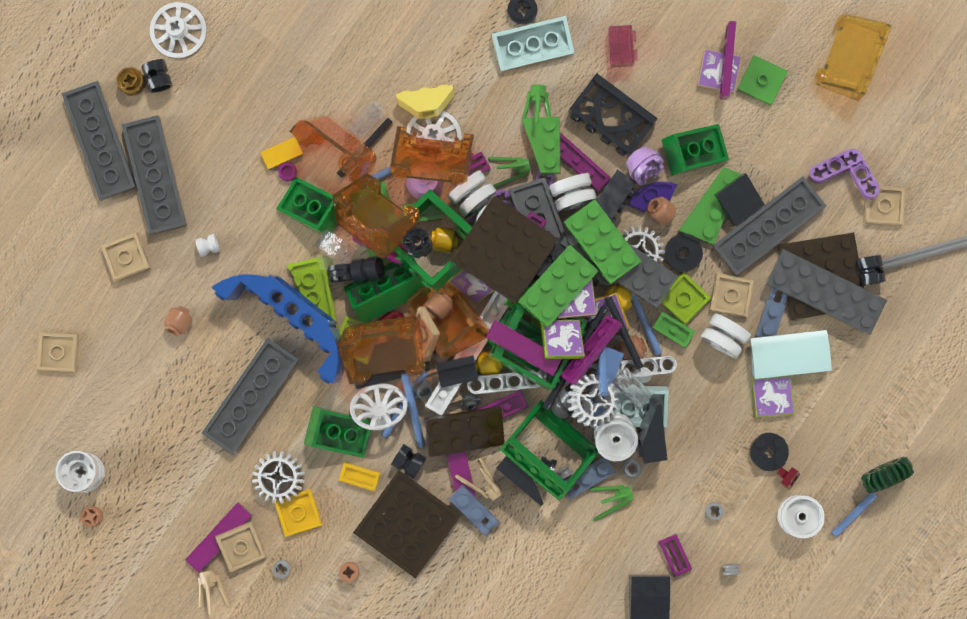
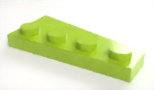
(314, 285)

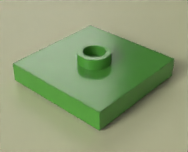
(762, 80)

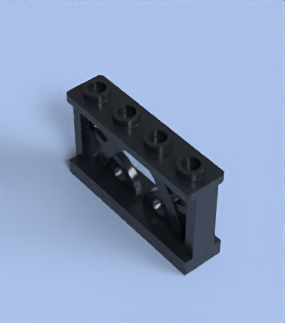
(606, 89)

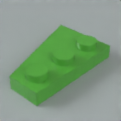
(545, 143)

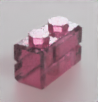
(621, 46)

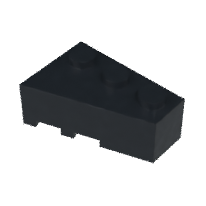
(615, 193)

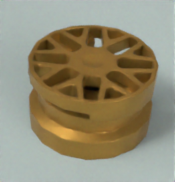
(130, 81)

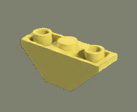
(426, 101)

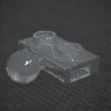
(335, 248)
(632, 387)

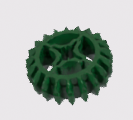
(887, 474)

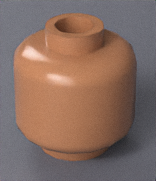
(661, 210)
(439, 306)
(178, 321)
(639, 345)

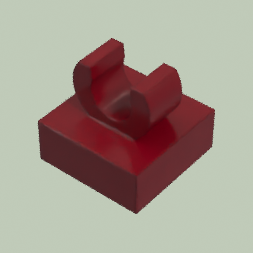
(789, 478)

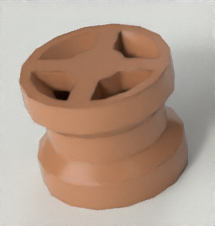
(88, 517)
(350, 569)

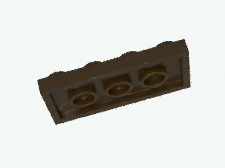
(464, 431)

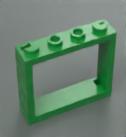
(450, 268)
(497, 351)
(534, 466)

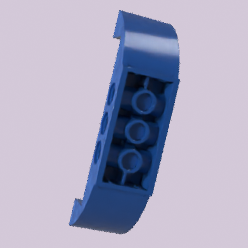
(269, 289)

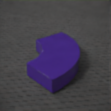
(642, 197)

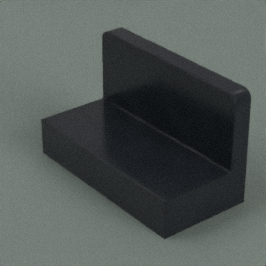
(457, 371)

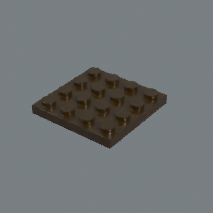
(504, 249)
(831, 253)
(407, 524)

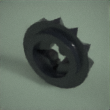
(517, 17)

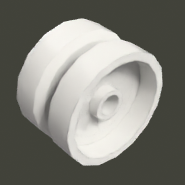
(572, 192)
(472, 194)
(726, 336)
(617, 447)
(789, 516)

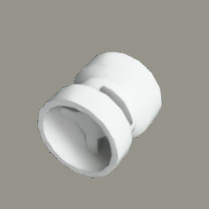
(205, 246)

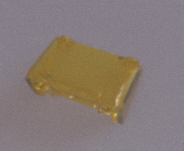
(853, 56)

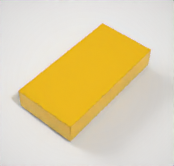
(281, 153)
(359, 476)

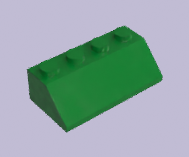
(380, 297)

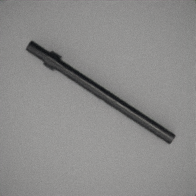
(593, 324)

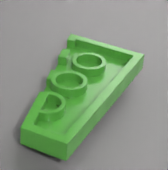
(708, 214)

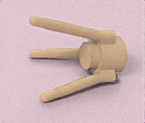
(492, 488)
(208, 580)

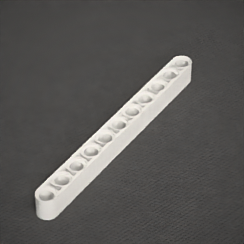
(524, 384)

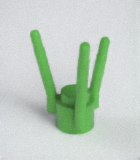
(537, 94)
(519, 166)
(623, 495)

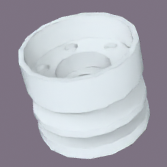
(69, 470)

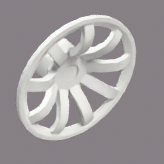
(177, 29)
(435, 131)
(379, 410)

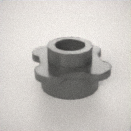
(422, 390)
(470, 402)

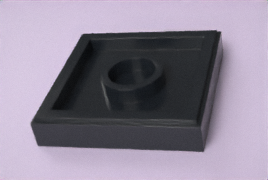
(739, 199)

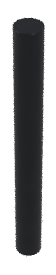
(373, 138)
(624, 333)

